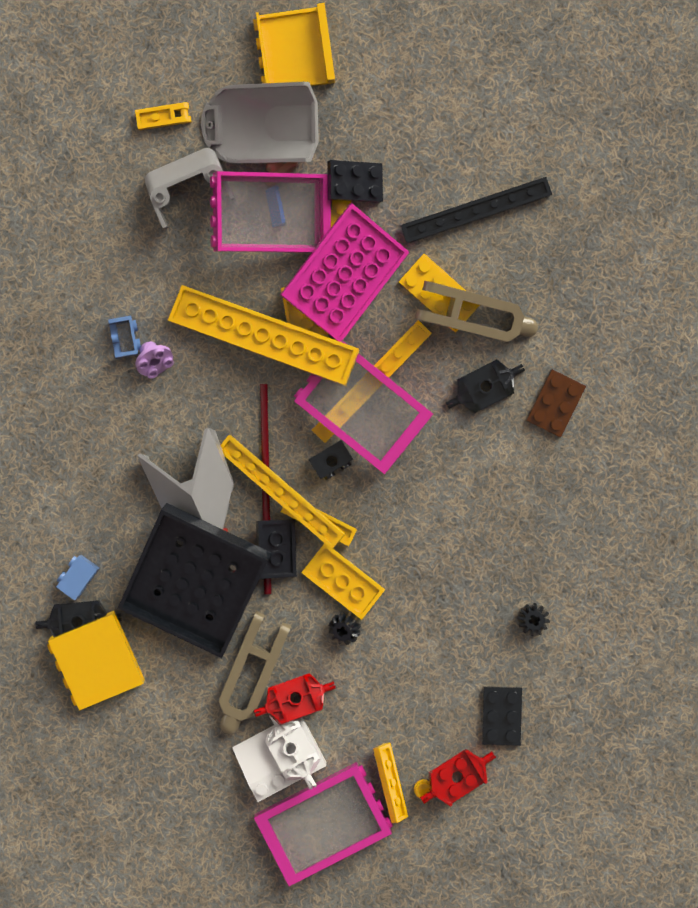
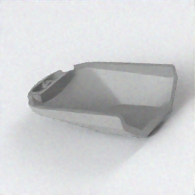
(262, 123)

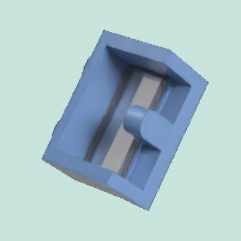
(123, 336)

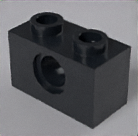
(319, 461)

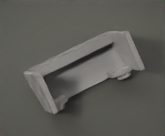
(158, 180)

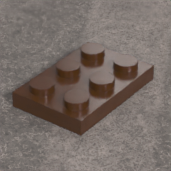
(556, 403)

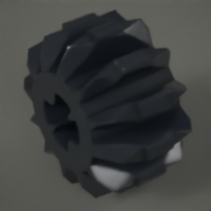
(537, 613)
(337, 628)

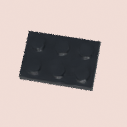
(355, 181)
(280, 540)
(502, 715)

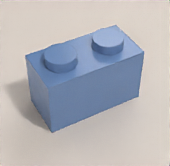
(77, 577)

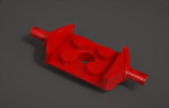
(283, 710)
(473, 775)

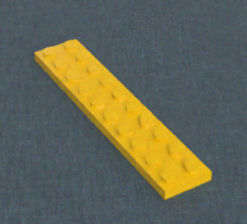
(263, 335)

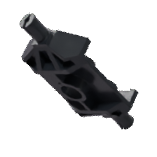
(469, 390)
(63, 614)

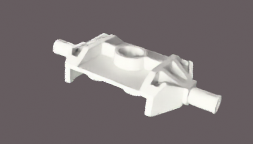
(301, 762)

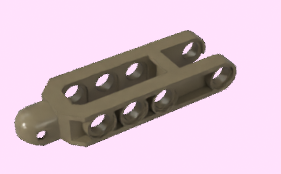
(521, 325)
(232, 716)

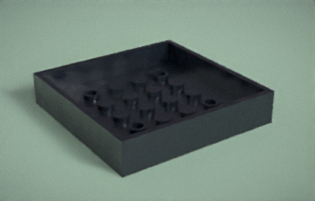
(194, 580)

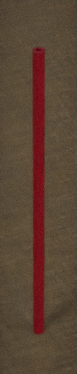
(265, 459)

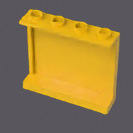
(295, 46)
(96, 661)

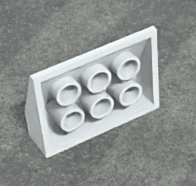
(260, 766)

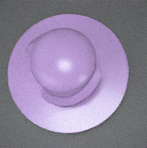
(153, 359)

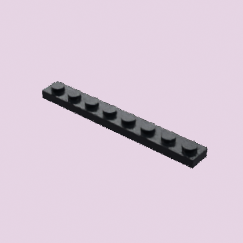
(476, 210)

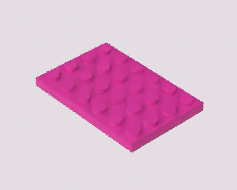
(344, 273)

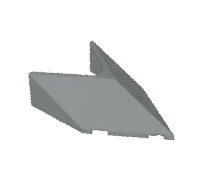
(206, 493)

